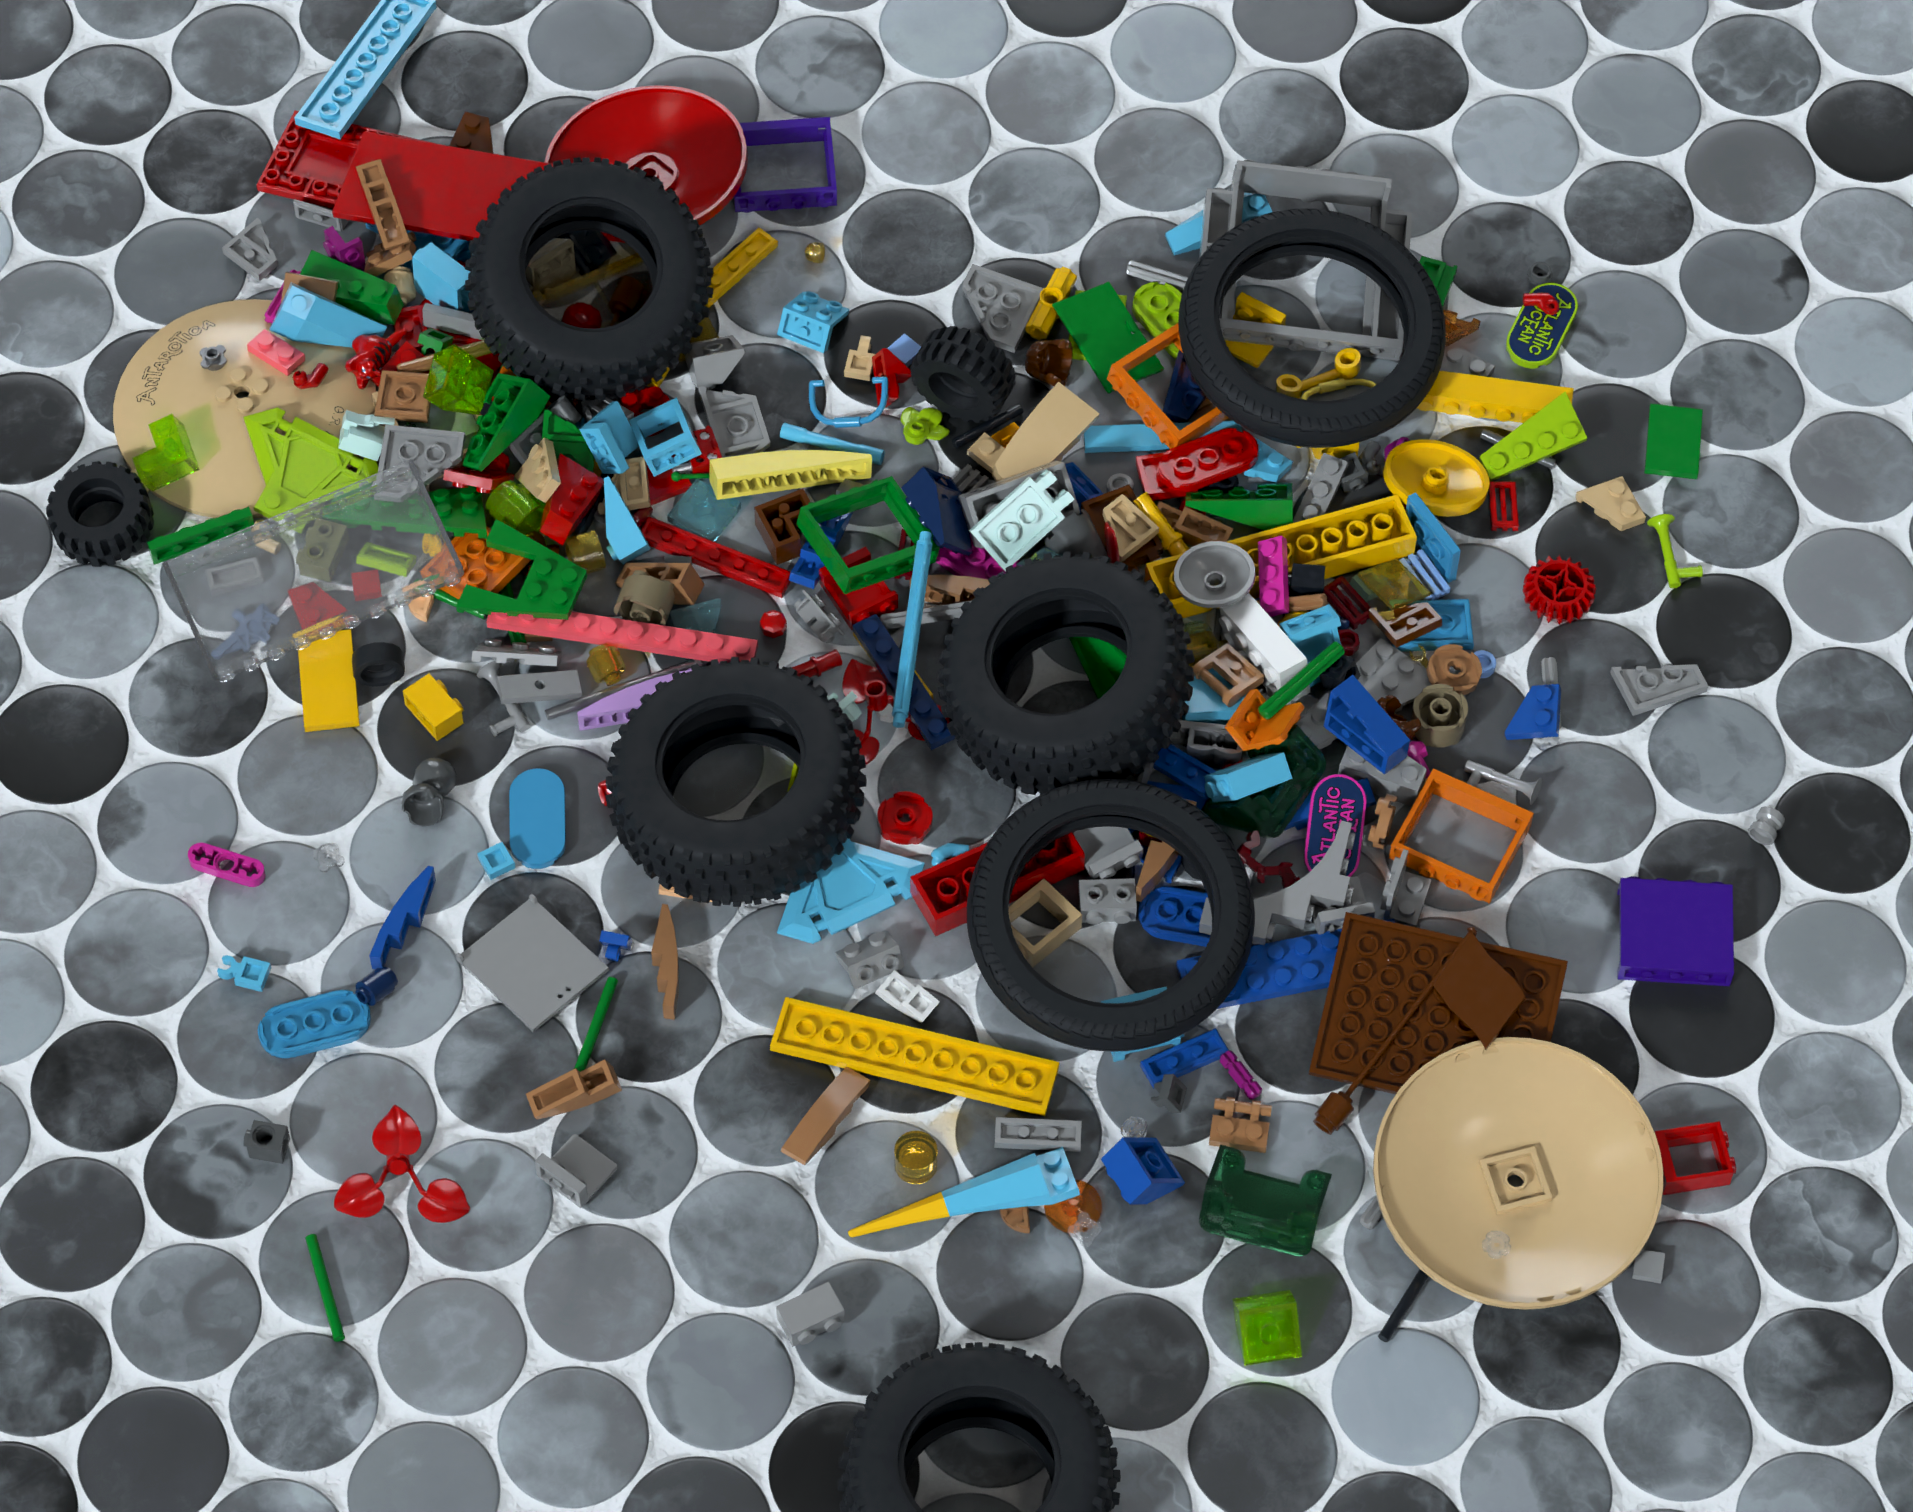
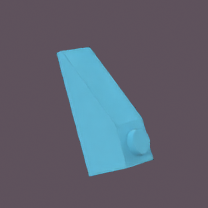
(621, 528)

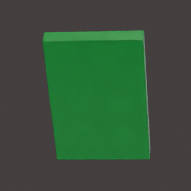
(1673, 441)

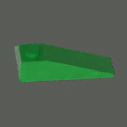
(513, 410)
(1260, 508)

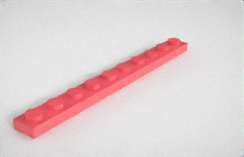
(631, 635)

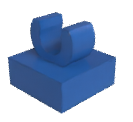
(614, 944)

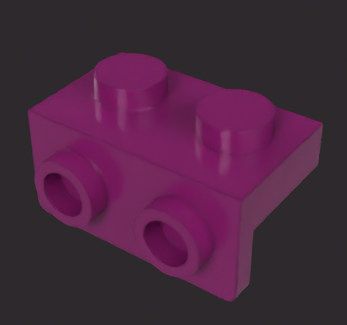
(347, 253)

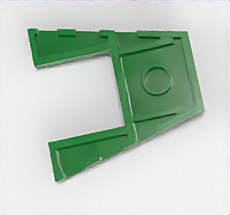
(548, 588)

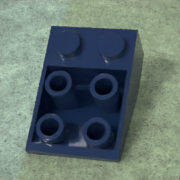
(939, 509)

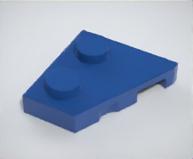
(1537, 714)

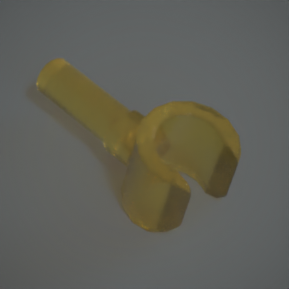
(1422, 658)

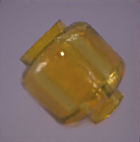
(606, 664)

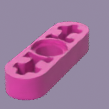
(234, 874)

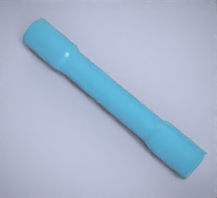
(802, 436)

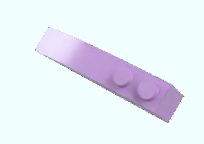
(615, 707)

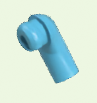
(947, 850)

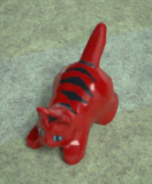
(371, 354)

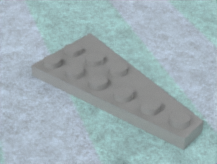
(1383, 673)

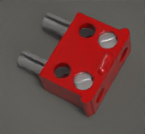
(709, 450)

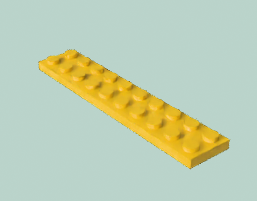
(915, 1056)

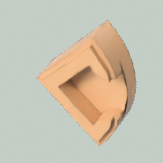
(421, 607)

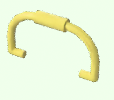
(1336, 385)

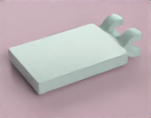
(1021, 519)

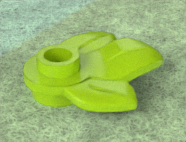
(922, 425)

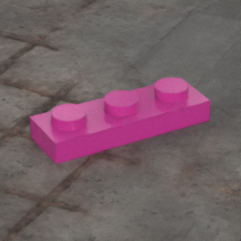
(1273, 575)

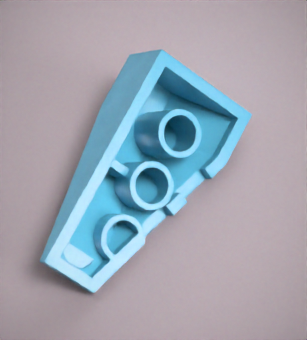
(1187, 235)
(318, 320)

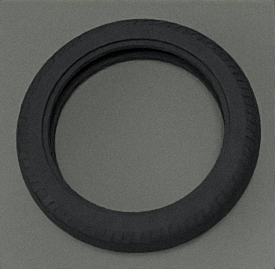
(1290, 418)
(1097, 1024)

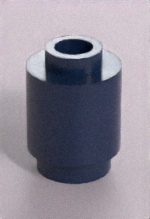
(376, 986)

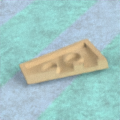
(540, 471)

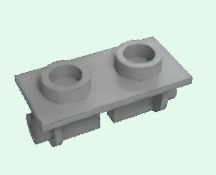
(826, 624)

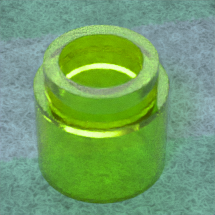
(515, 507)

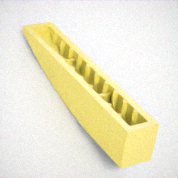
(785, 471)

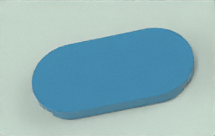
(537, 818)
(313, 1024)

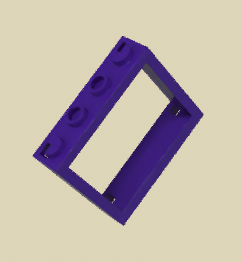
(782, 133)

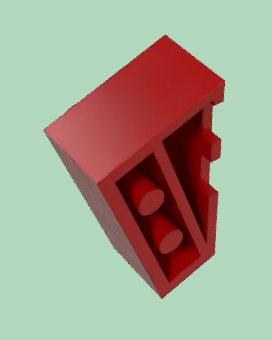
(570, 500)

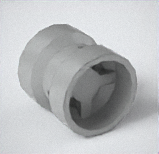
(1767, 823)

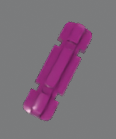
(1240, 1075)

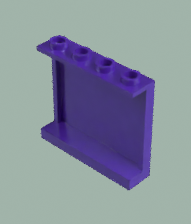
(1676, 931)

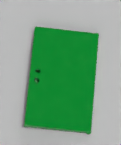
(1103, 332)

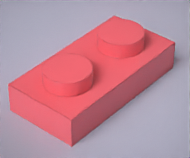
(276, 352)

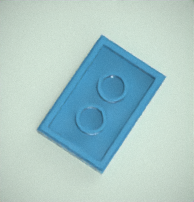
(1433, 538)
(1455, 626)

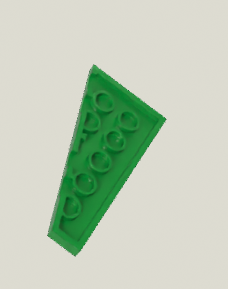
(460, 510)

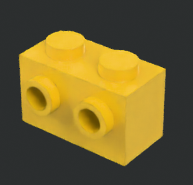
(433, 706)

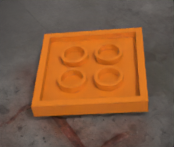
(483, 565)

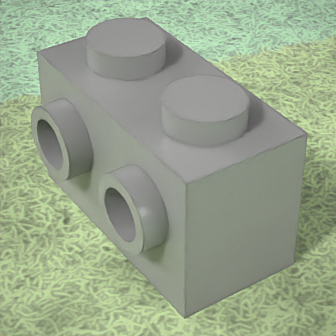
(1107, 900)
(811, 1314)

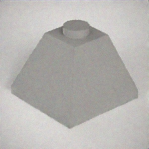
(713, 360)

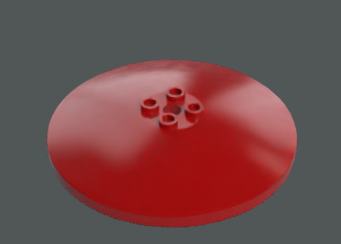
(669, 134)

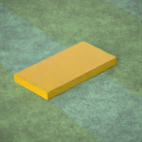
(329, 683)

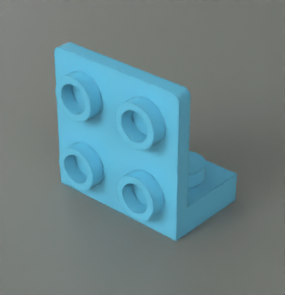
(810, 320)
(610, 439)

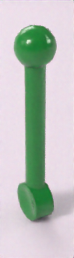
(676, 476)

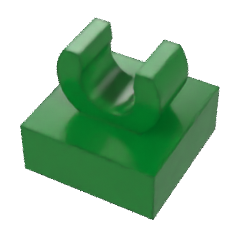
(434, 339)

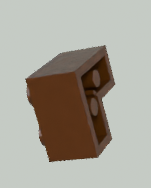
(778, 526)

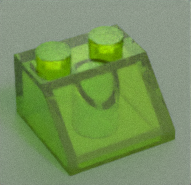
(1267, 1327)

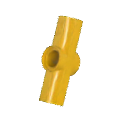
(1044, 313)

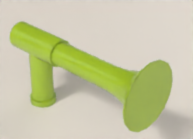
(1661, 524)

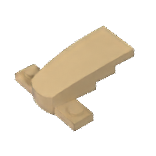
(1041, 439)

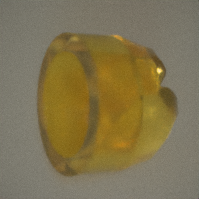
(815, 252)

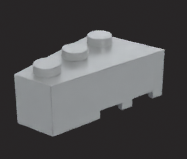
(1402, 781)

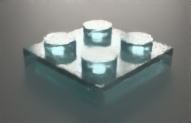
(702, 513)

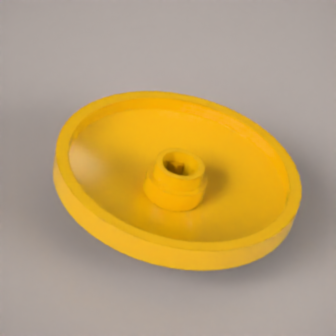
(1440, 473)

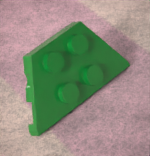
(567, 440)

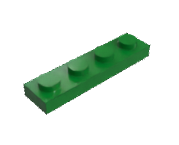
(193, 537)

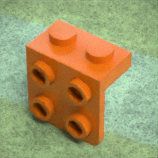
(1253, 730)

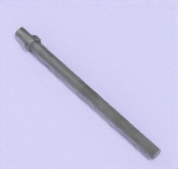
(584, 702)

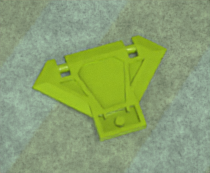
(300, 463)

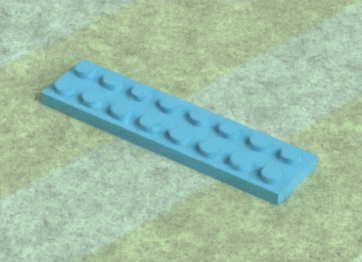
(363, 66)

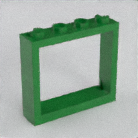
(857, 498)

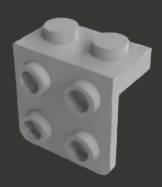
(1108, 850)

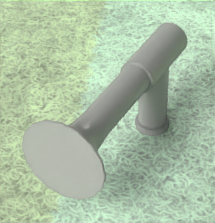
(490, 672)
(1479, 771)

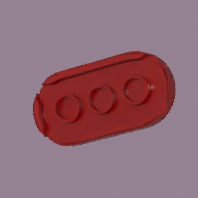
(1208, 460)

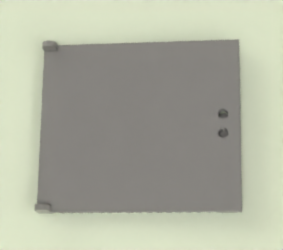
(531, 963)

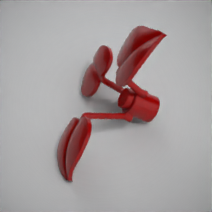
(870, 686)
(398, 1138)

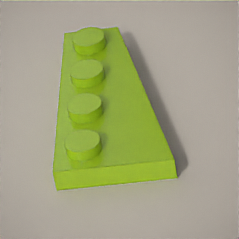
(1538, 438)

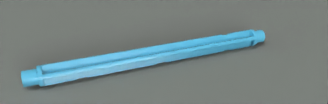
(912, 629)

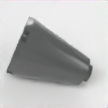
(1076, 535)

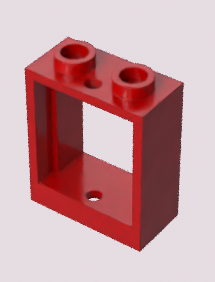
(1692, 1135)

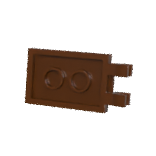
(1095, 506)

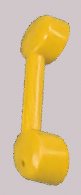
(1346, 366)

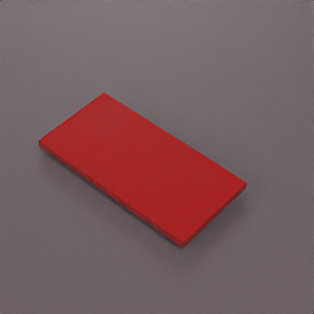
(312, 164)
(434, 185)

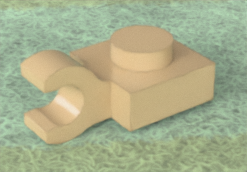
(859, 362)

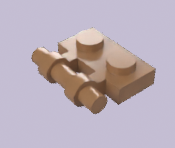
(381, 261)
(1237, 1132)

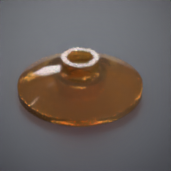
(1064, 1214)

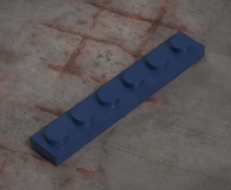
(886, 658)

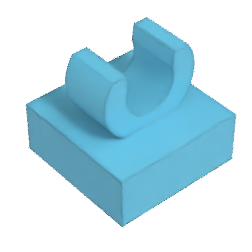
(496, 860)

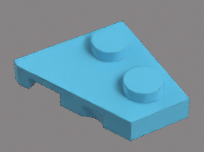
(1270, 464)

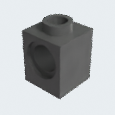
(272, 1151)

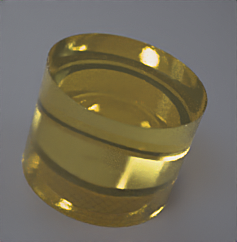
(586, 551)
(915, 1157)

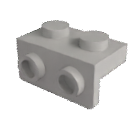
(870, 958)

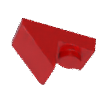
(888, 365)

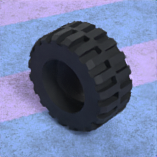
(963, 374)
(94, 485)

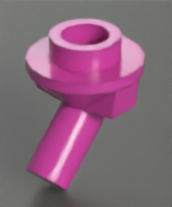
(1417, 752)

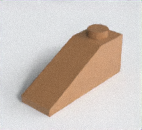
(682, 575)

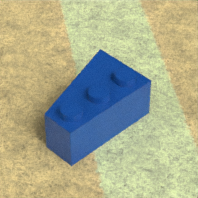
(1365, 726)

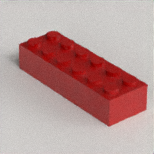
(944, 888)

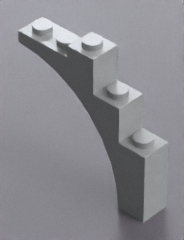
(1292, 905)

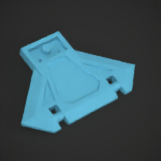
(847, 892)

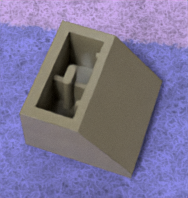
(552, 265)

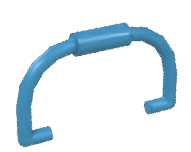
(857, 421)

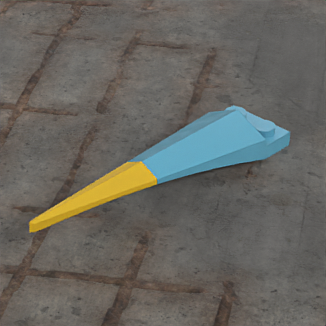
(1021, 1183)

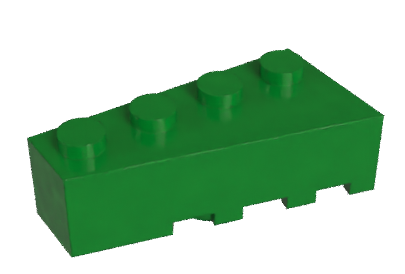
(357, 289)

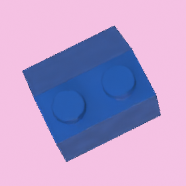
(1141, 1169)

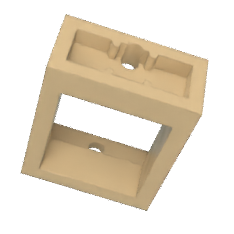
(1059, 907)

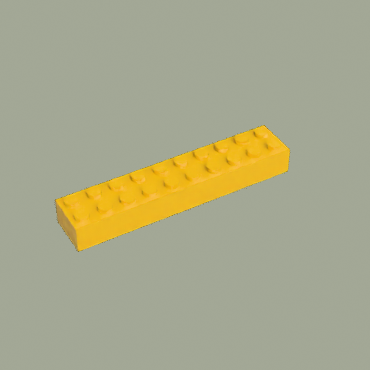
(1337, 540)

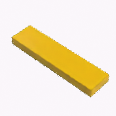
(740, 262)

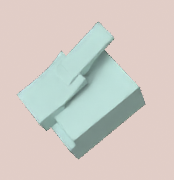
(363, 434)

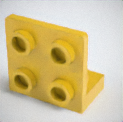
(1256, 311)

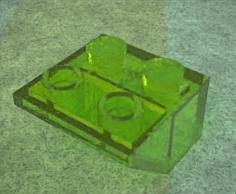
(457, 381)

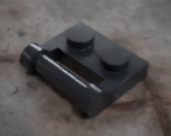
(594, 245)

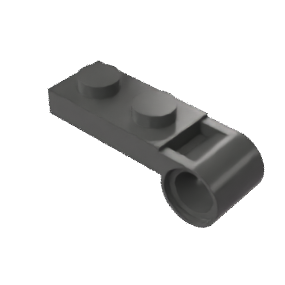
(533, 434)

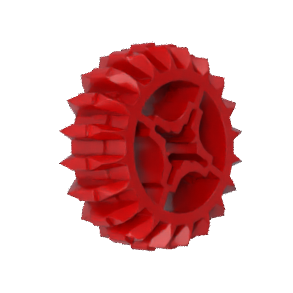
(1545, 580)

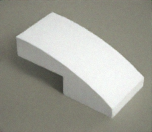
(907, 998)

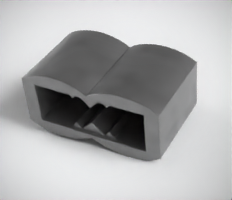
(1213, 747)

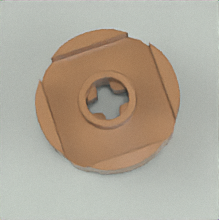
(1453, 655)
(1386, 815)

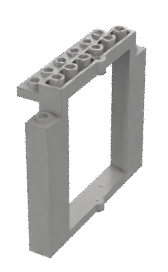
(1223, 210)

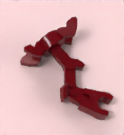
(1282, 870)

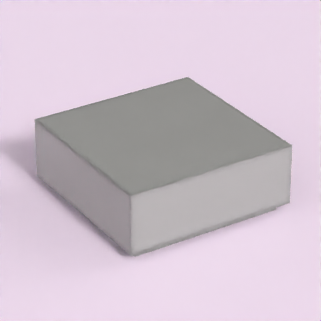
(1649, 1266)

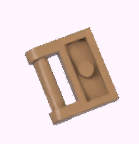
(1233, 669)

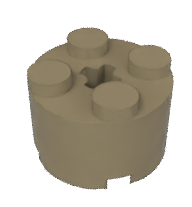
(645, 599)
(1441, 715)

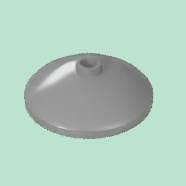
(1213, 565)

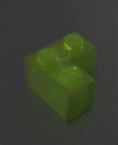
(170, 458)

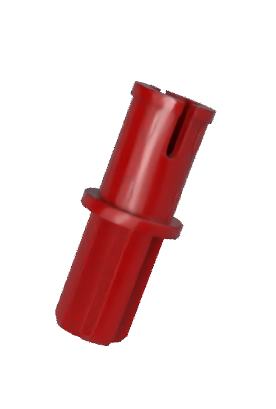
(818, 665)

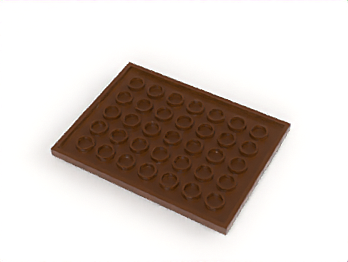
(1380, 976)

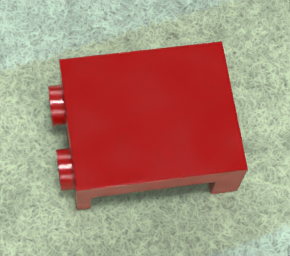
(862, 602)

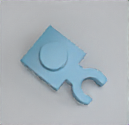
(247, 974)

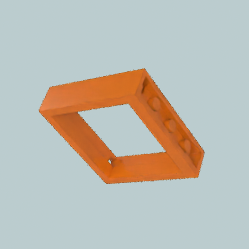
(1148, 410)
(1478, 802)

